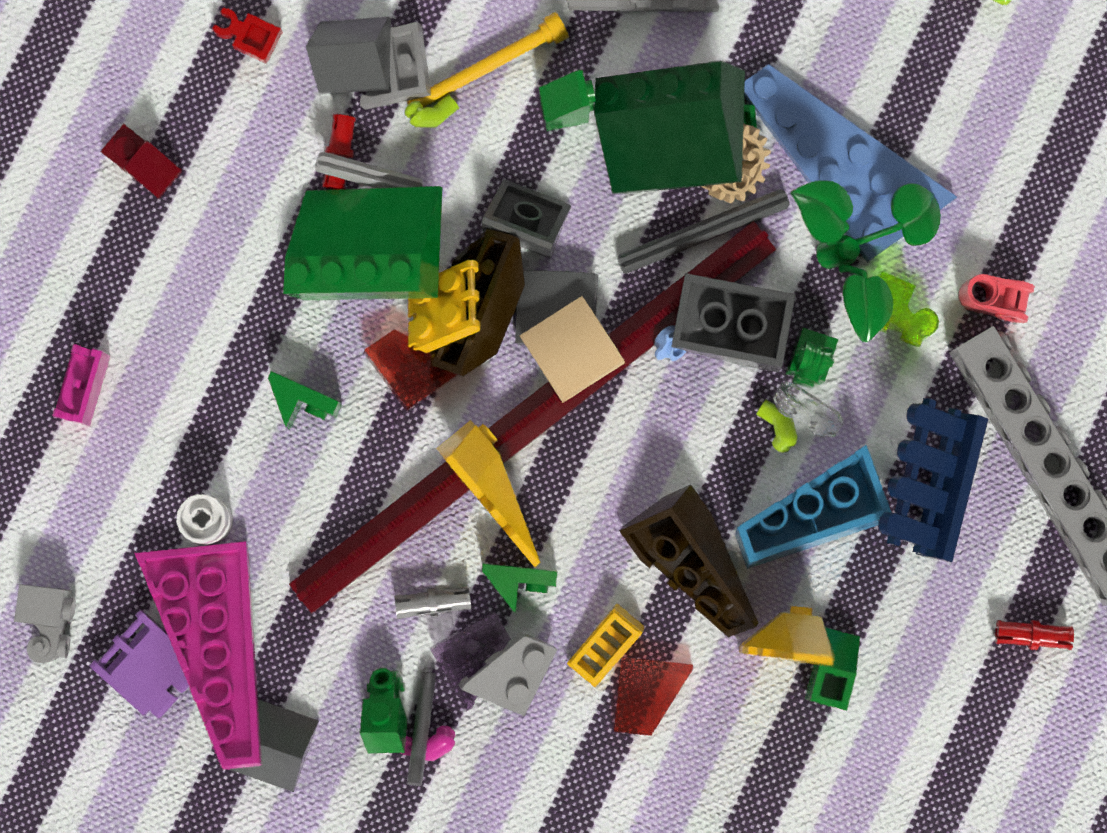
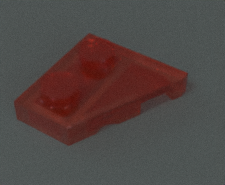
(405, 369)
(646, 693)

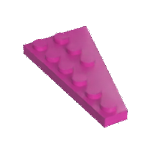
(209, 621)

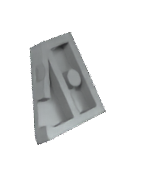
(407, 69)

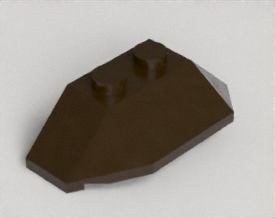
(500, 288)

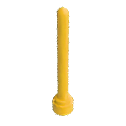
(549, 31)

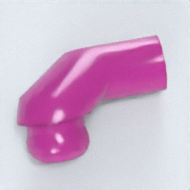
(437, 745)

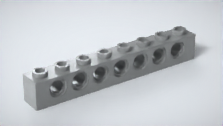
(1030, 455)

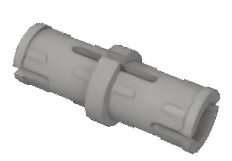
(432, 602)

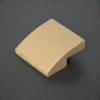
(572, 349)

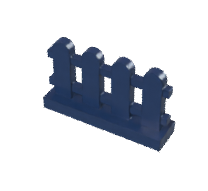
(950, 484)

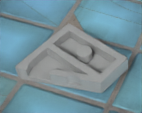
(512, 674)

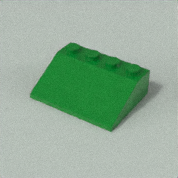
(366, 244)

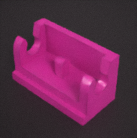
(81, 385)

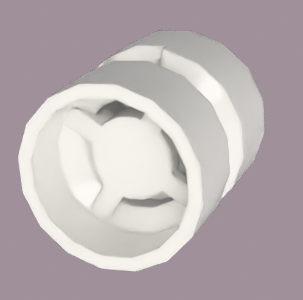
(204, 519)

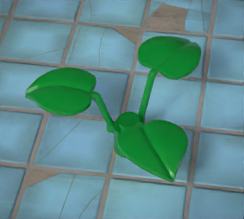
(826, 209)

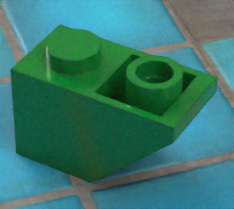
(567, 101)
(834, 683)

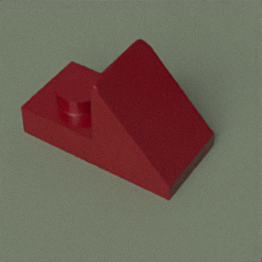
(141, 161)

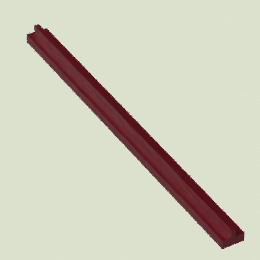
(514, 431)

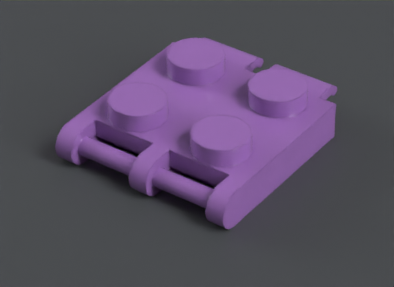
(144, 667)

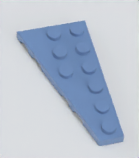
(838, 151)

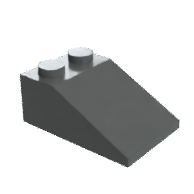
(733, 322)

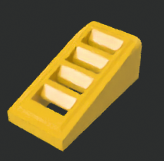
(628, 622)

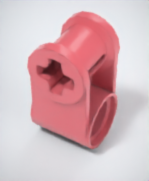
(1004, 297)

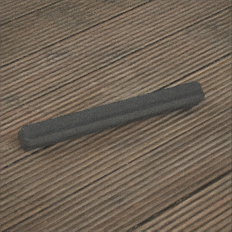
(703, 231)

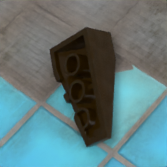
(688, 549)

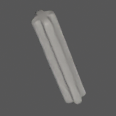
(363, 172)

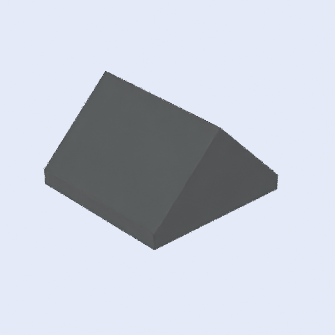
(351, 55)
(528, 216)
(284, 745)

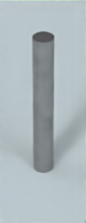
(421, 729)

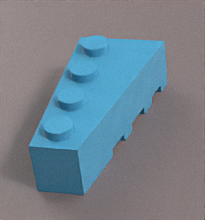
(825, 509)

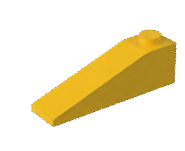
(482, 470)
(791, 637)

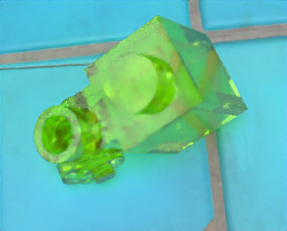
(912, 326)

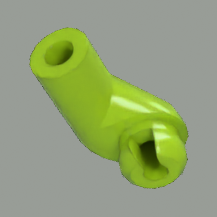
(428, 116)
(783, 426)

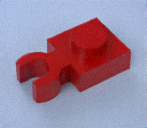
(252, 36)

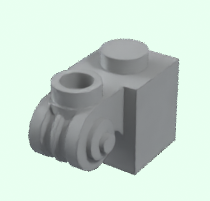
(49, 612)

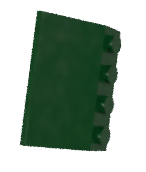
(672, 127)

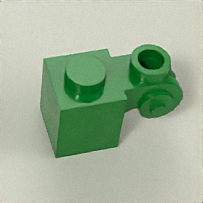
(811, 358)
(383, 715)

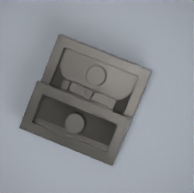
(549, 292)

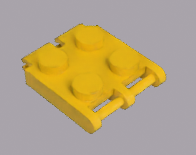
(444, 318)

